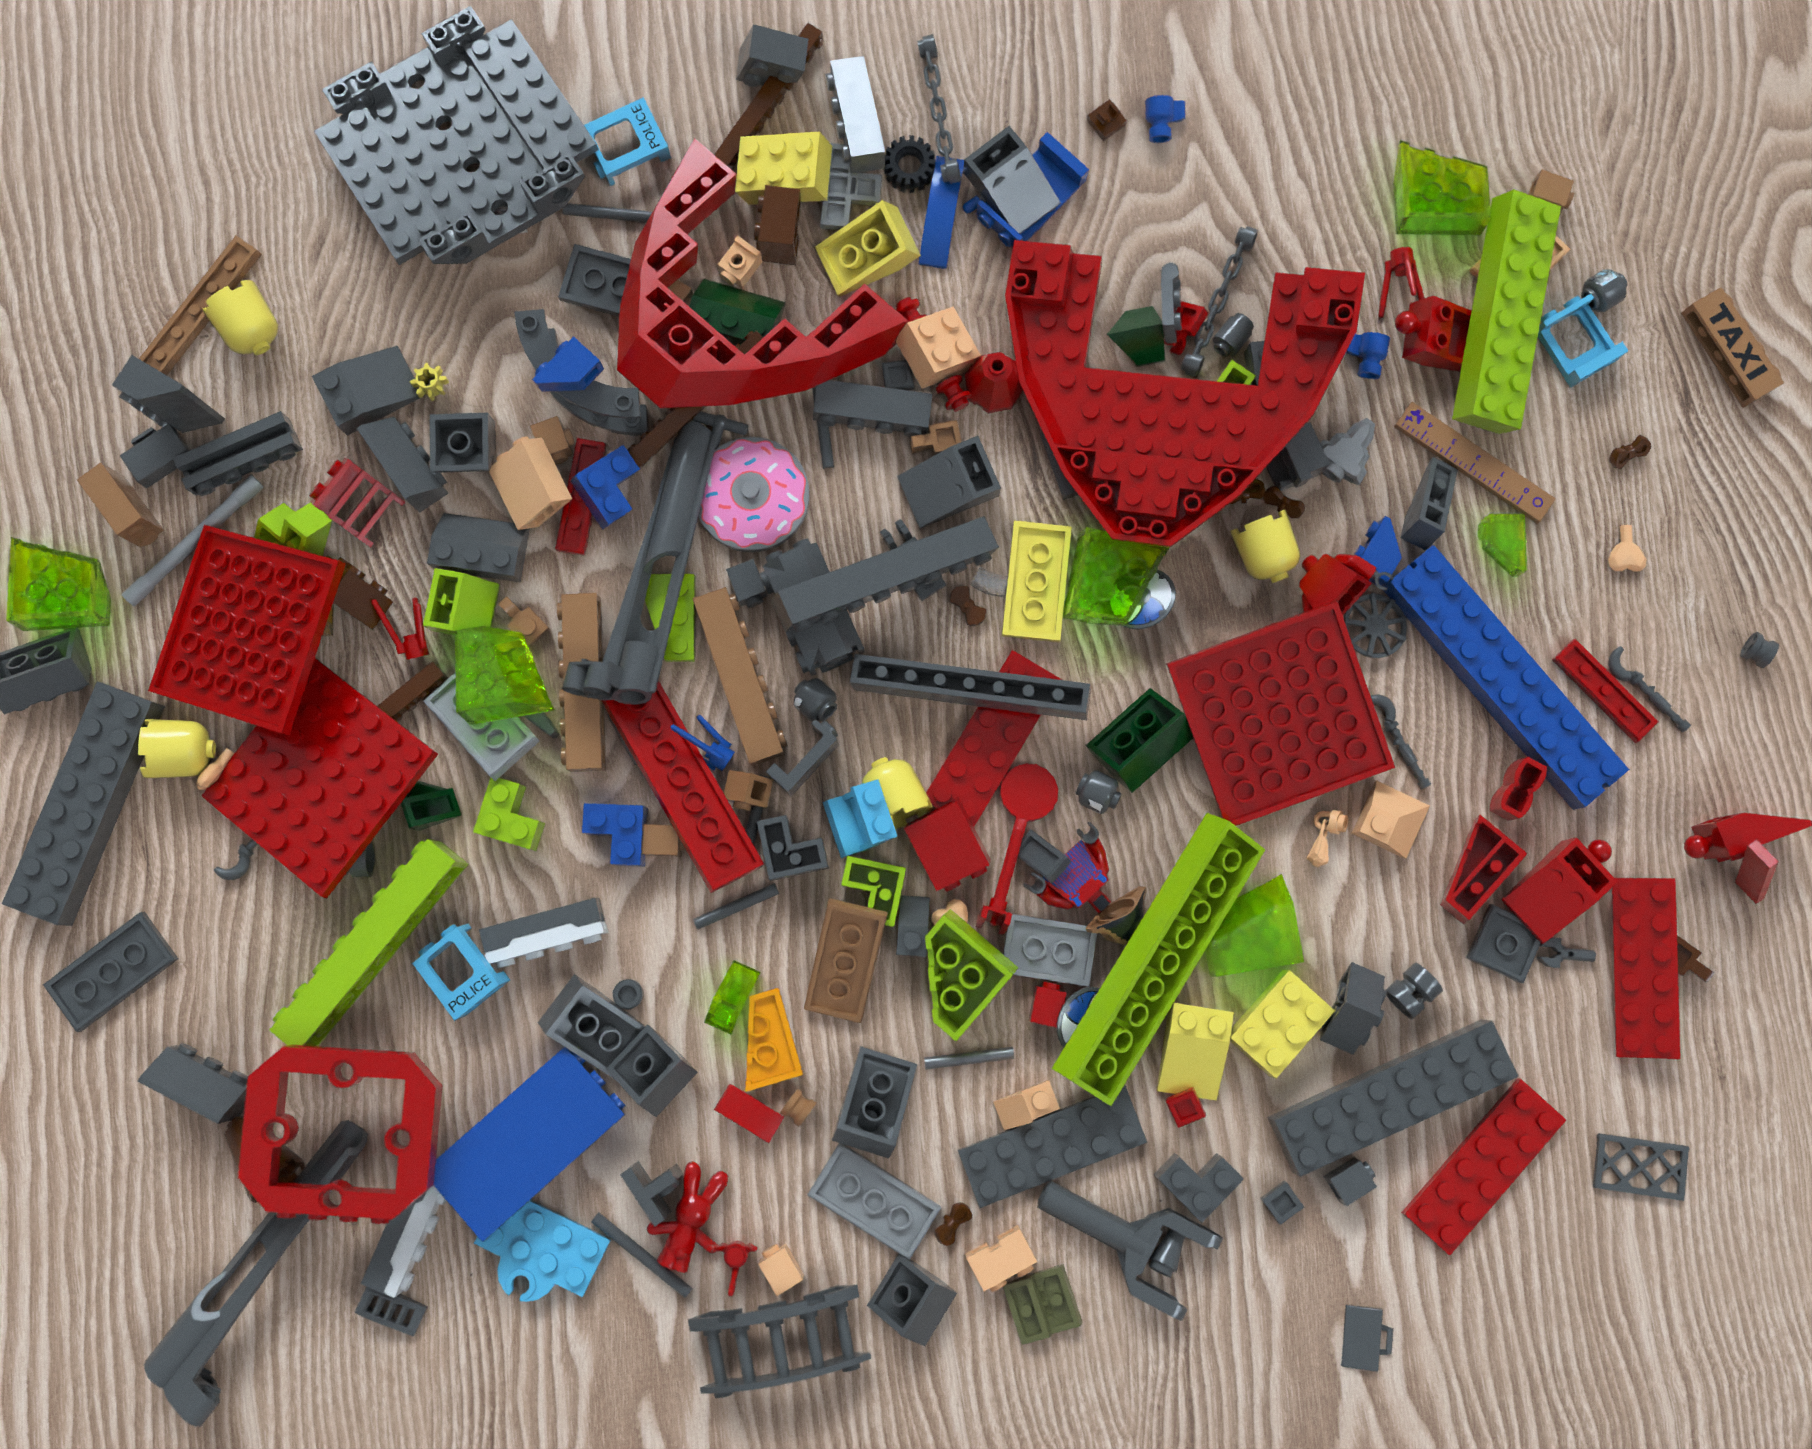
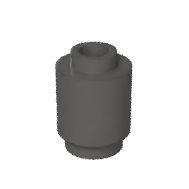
(1233, 335)

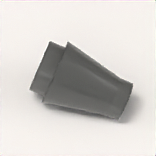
(1167, 1254)

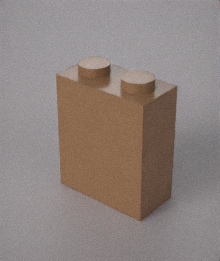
(120, 505)

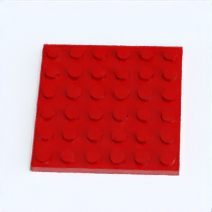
(247, 628)
(1281, 714)
(326, 785)

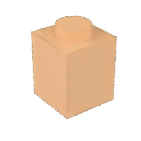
(780, 1268)

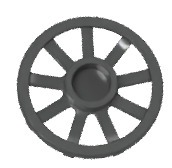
(1376, 625)

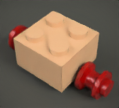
(937, 350)

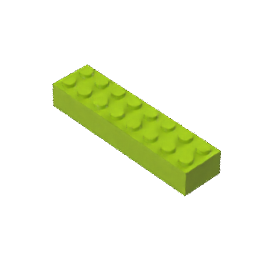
(1506, 312)
(368, 945)

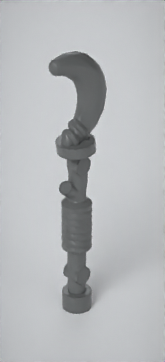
(1636, 678)
(1404, 749)
(242, 866)

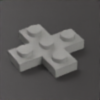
(847, 190)

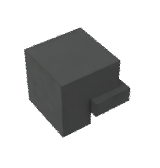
(1299, 460)

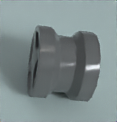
(1759, 650)

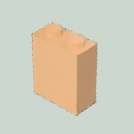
(529, 483)

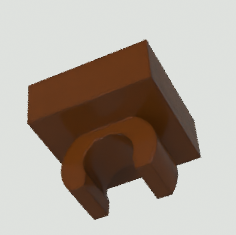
(1106, 120)

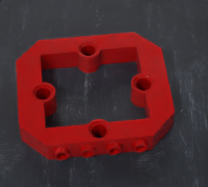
(266, 1106)

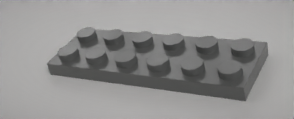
(1051, 1147)

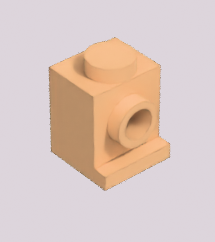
(740, 273)

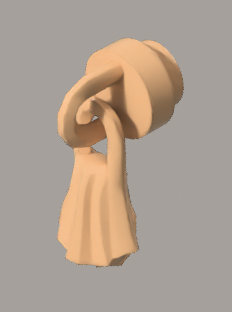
(1337, 823)

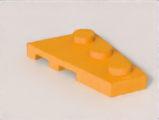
(771, 1045)

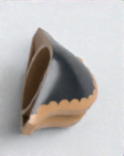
(1120, 917)

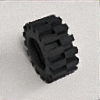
(912, 148)

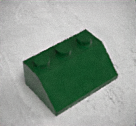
(735, 311)
(1141, 739)

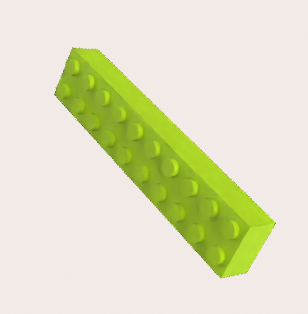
(1159, 958)

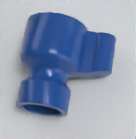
(1161, 111)
(1372, 349)

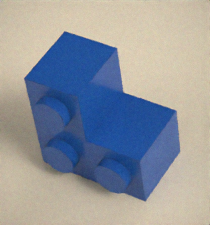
(599, 486)
(624, 826)

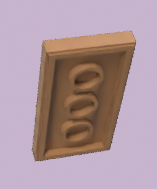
(845, 960)

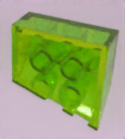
(1439, 194)
(1109, 577)
(55, 589)
(496, 676)
(1257, 932)

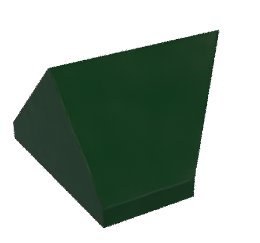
(1140, 336)
(429, 806)

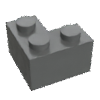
(771, 54)
(783, 856)
(1355, 1008)
(1201, 1191)

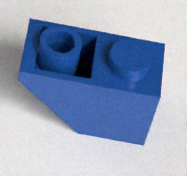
(569, 369)
(1381, 548)

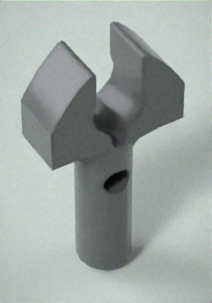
(1565, 954)

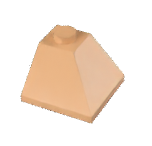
(1390, 819)

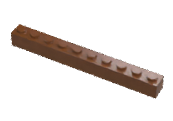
(763, 104)
(676, 419)
(413, 691)

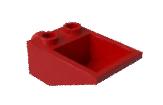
(1434, 333)
(1730, 835)
(1561, 887)

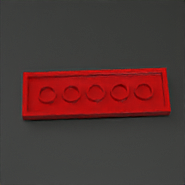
(985, 749)
(1646, 968)
(1483, 1166)

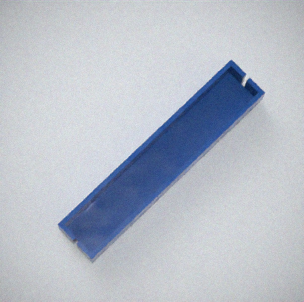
(1505, 678)

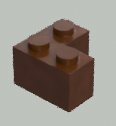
(778, 231)
(356, 595)

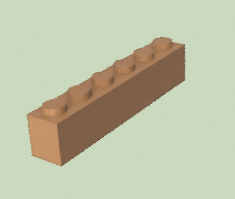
(739, 677)
(583, 716)

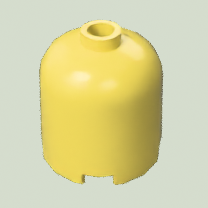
(242, 318)
(1268, 547)
(174, 748)
(900, 789)

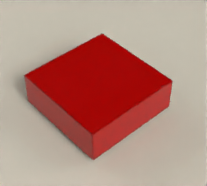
(1185, 1107)

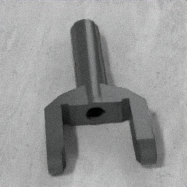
(1131, 1240)

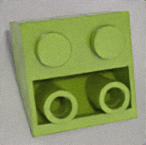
(459, 602)

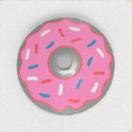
(754, 495)

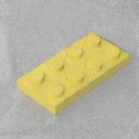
(1036, 581)

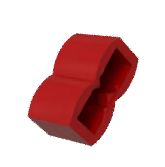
(1519, 783)

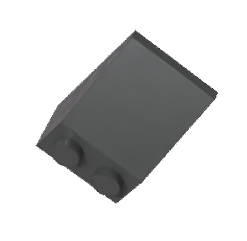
(366, 388)
(589, 1024)
(875, 1102)

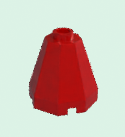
(993, 382)

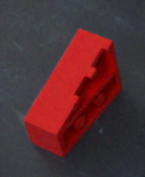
(1480, 870)

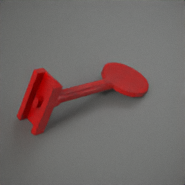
(1028, 795)

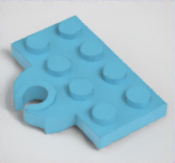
(545, 1251)

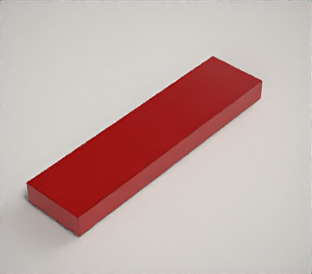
(576, 516)
(1605, 691)

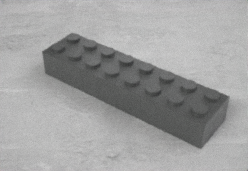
(81, 807)
(1392, 1097)

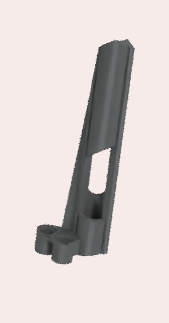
(634, 653)
(186, 1348)

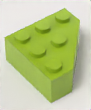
(962, 973)

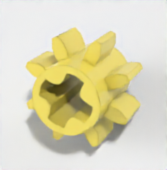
(422, 378)

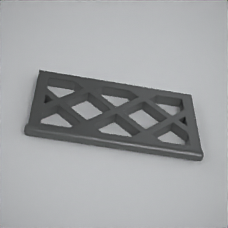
(1658, 1149)

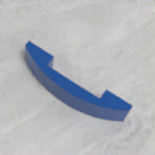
(939, 218)

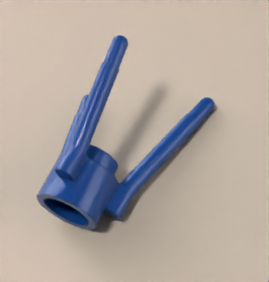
(717, 754)

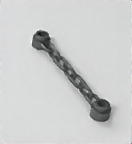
(928, 49)
(1245, 239)

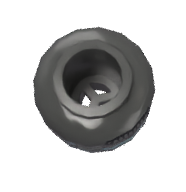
(1607, 289)

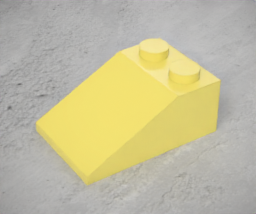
(867, 248)
(1194, 1050)

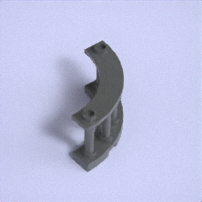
(599, 404)
(773, 1315)

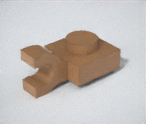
(939, 438)
(524, 622)

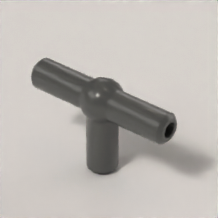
(720, 424)

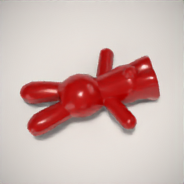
(691, 1214)

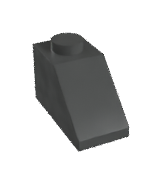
(913, 925)

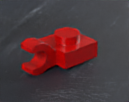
(1192, 318)

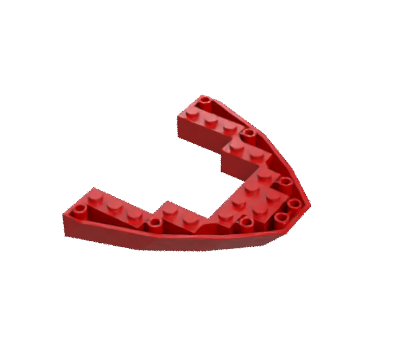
(685, 360)

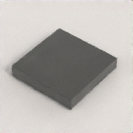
(1504, 944)

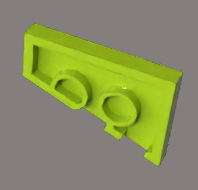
(682, 633)

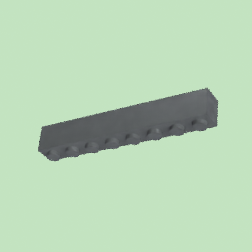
(884, 574)
(971, 687)

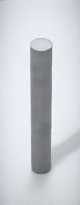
(969, 1058)

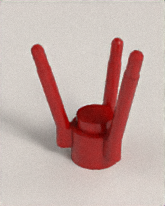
(1403, 264)
(414, 644)
(735, 1256)

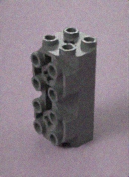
(823, 644)

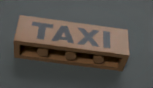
(1732, 347)

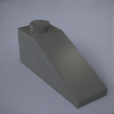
(1430, 506)

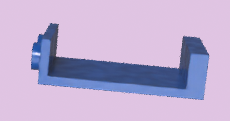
(1062, 172)

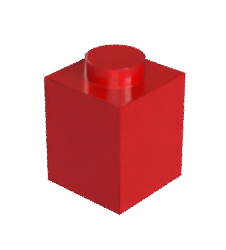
(1046, 1004)

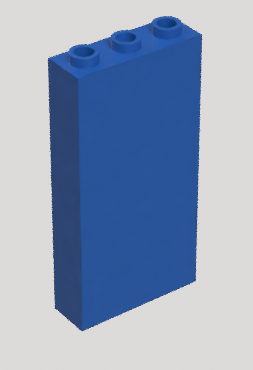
(525, 1142)

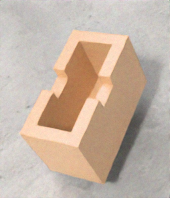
(1001, 1261)

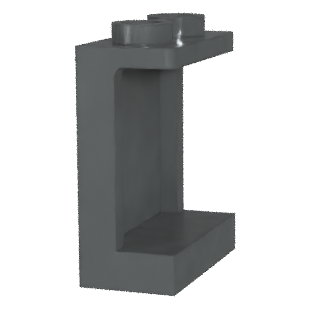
(810, 762)

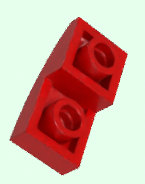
(749, 1113)

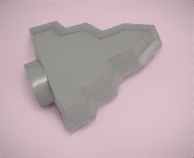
(1349, 452)

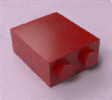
(948, 845)

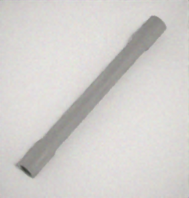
(147, 582)

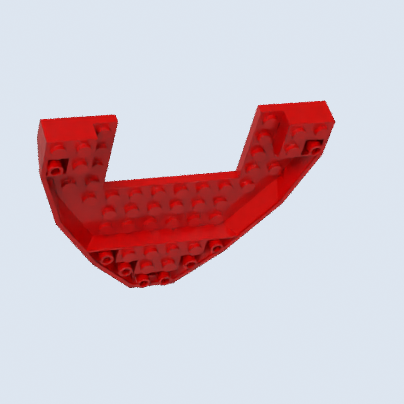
(1159, 449)

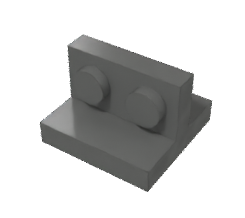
(651, 1192)

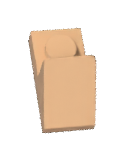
(1026, 1105)

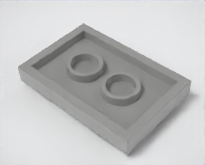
(1050, 949)

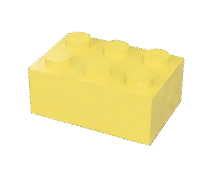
(784, 161)
(1280, 1023)

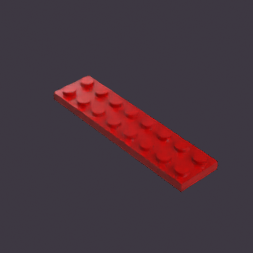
(686, 790)

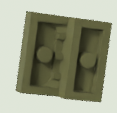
(1042, 1304)

